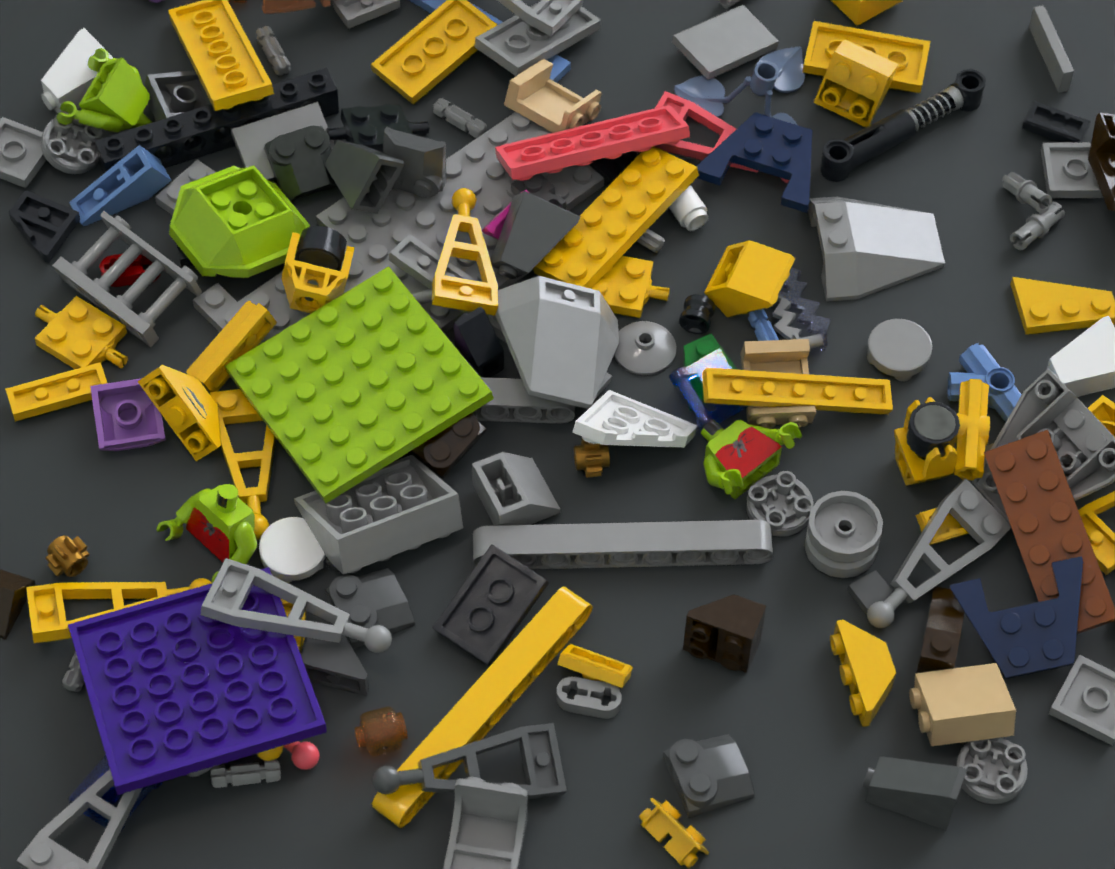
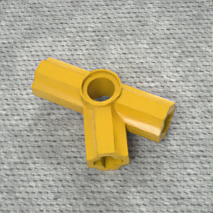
(973, 429)

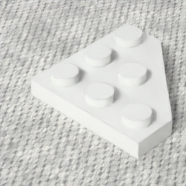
(627, 422)

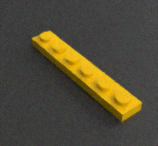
(794, 389)

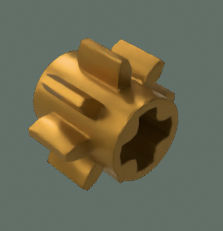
(591, 458)
(67, 556)

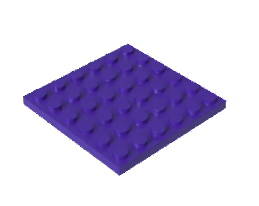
(190, 689)

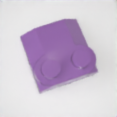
(125, 416)

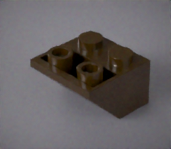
(725, 631)

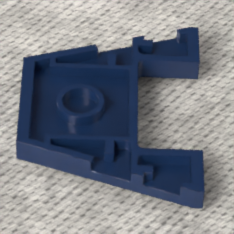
(768, 147)
(1030, 635)

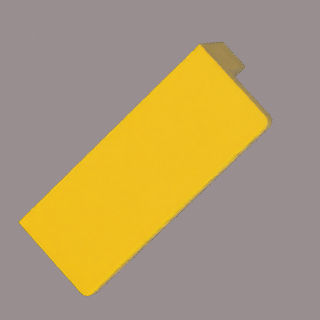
(238, 337)

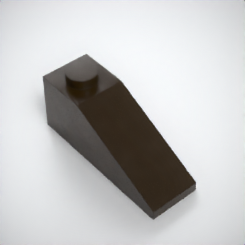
(941, 632)

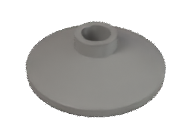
(641, 357)

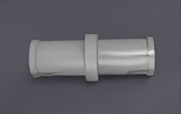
(1037, 226)

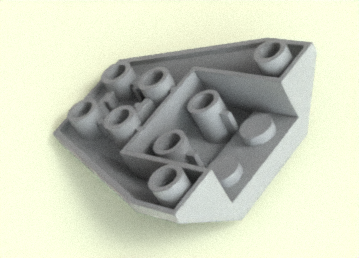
(558, 338)
(1079, 438)

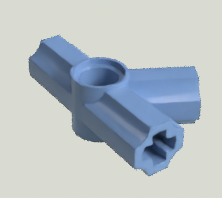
(983, 366)

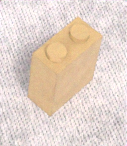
(963, 704)

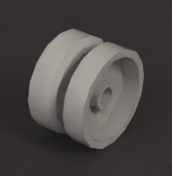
(843, 534)

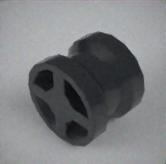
(697, 314)

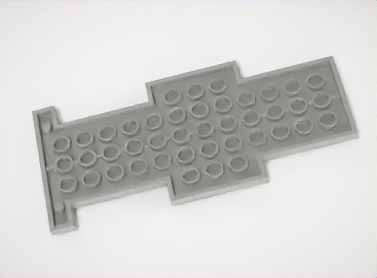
(421, 217)

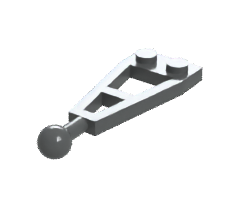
(538, 753)

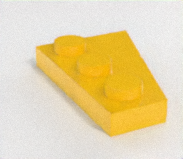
(1059, 306)

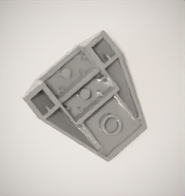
(872, 245)

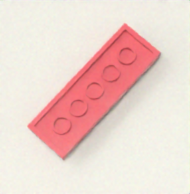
(592, 142)

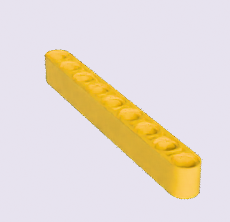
(490, 697)

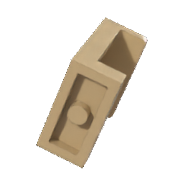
(548, 102)
(783, 357)

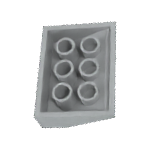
(382, 515)

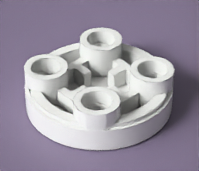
(291, 550)

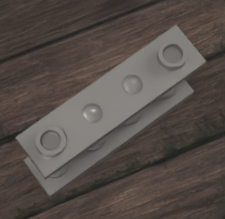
(120, 307)

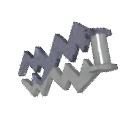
(818, 324)

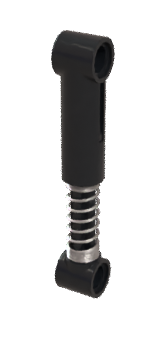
(844, 155)

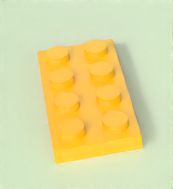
(432, 49)
(907, 52)

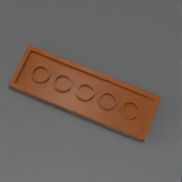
(1048, 523)

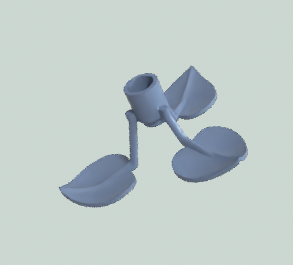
(777, 69)

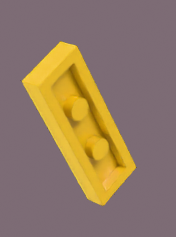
(54, 391)

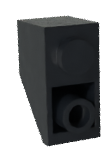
(479, 343)

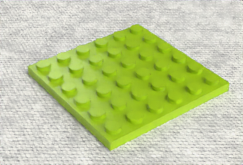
(358, 384)

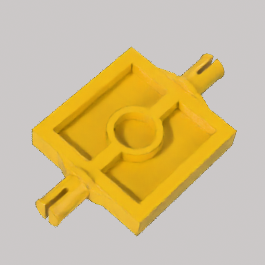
(630, 286)
(81, 335)

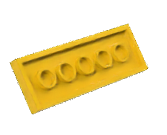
(220, 53)
(618, 218)

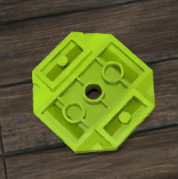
(234, 223)

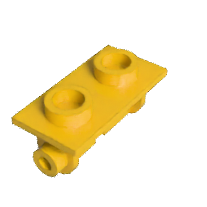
(684, 841)

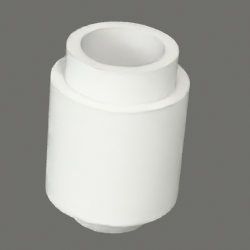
(689, 210)

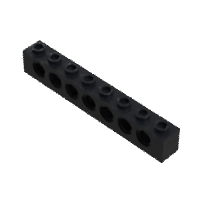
(209, 131)

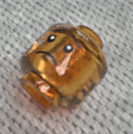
(381, 731)

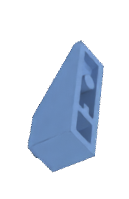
(122, 186)

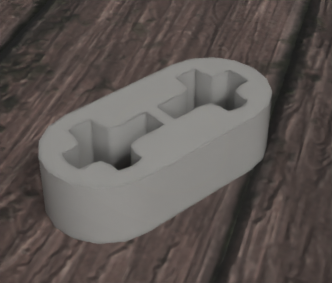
(589, 697)

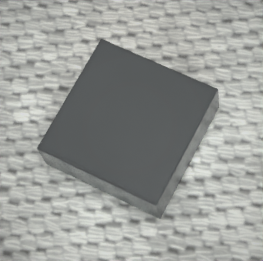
(869, 590)

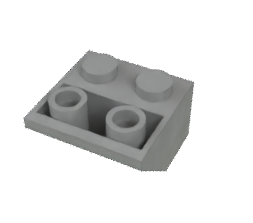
(513, 490)

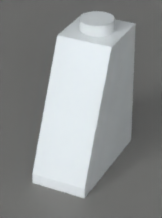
(70, 74)
(1088, 360)

